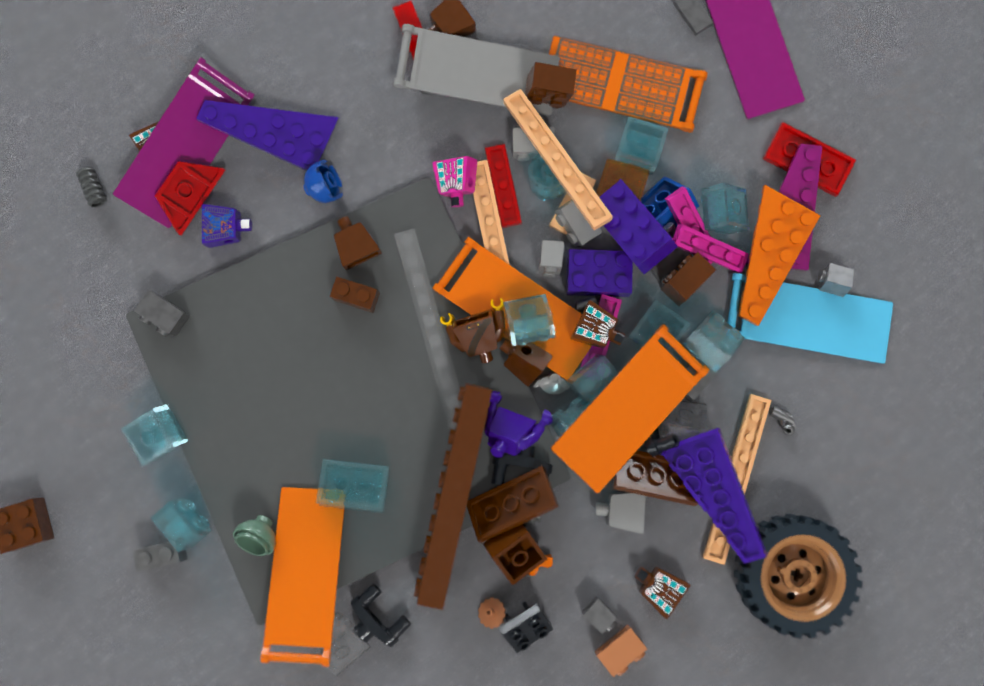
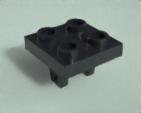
(525, 628)

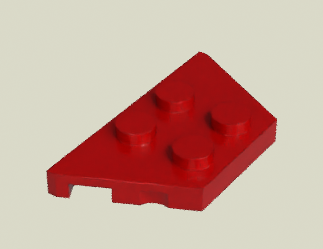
(186, 191)

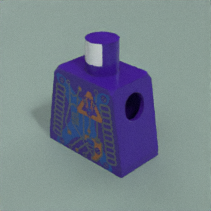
(222, 225)

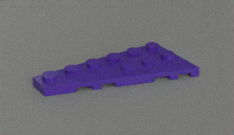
(713, 482)

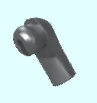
(786, 420)

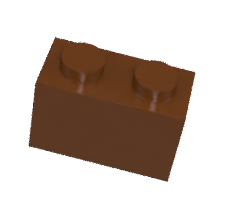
(354, 294)

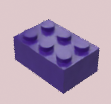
(599, 273)

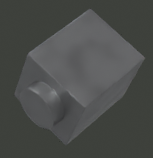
(836, 279)
(600, 615)

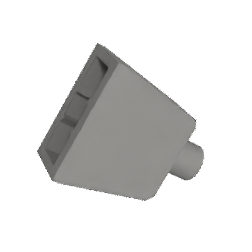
(624, 511)

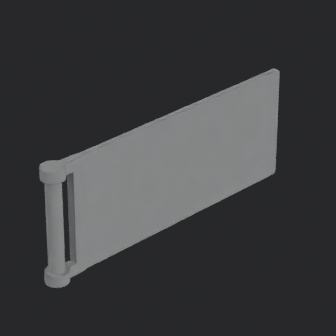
(467, 67)

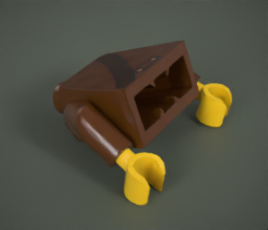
(478, 332)

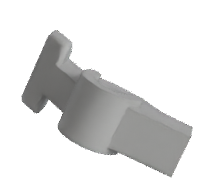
(551, 383)

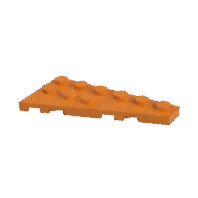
(776, 243)

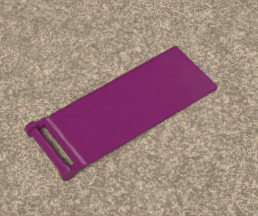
(756, 55)
(177, 138)

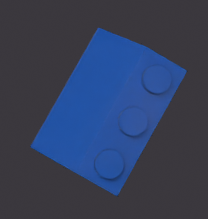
(655, 200)

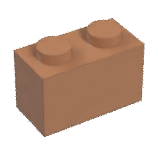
(621, 651)

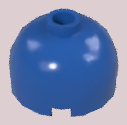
(322, 182)

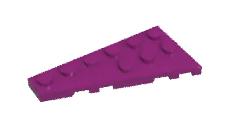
(801, 186)

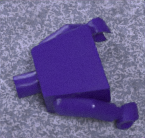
(511, 431)

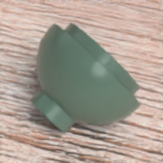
(256, 536)

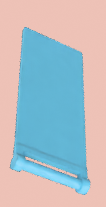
(820, 322)

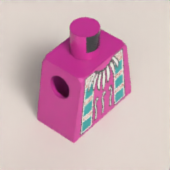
(456, 178)

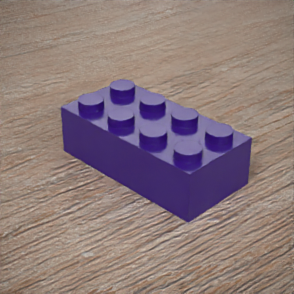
(636, 228)

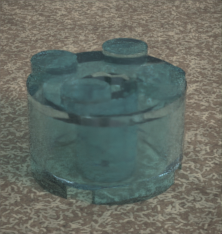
(543, 181)
(564, 419)

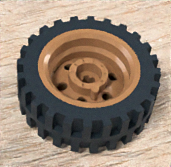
(833, 586)

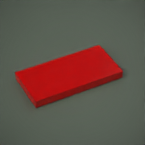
(833, 166)

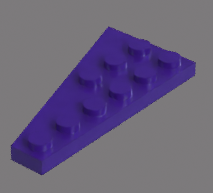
(282, 133)

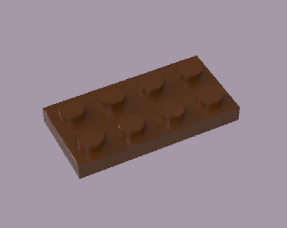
(652, 478)
(511, 504)

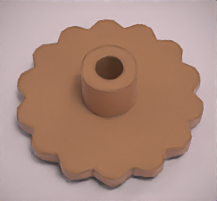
(492, 613)

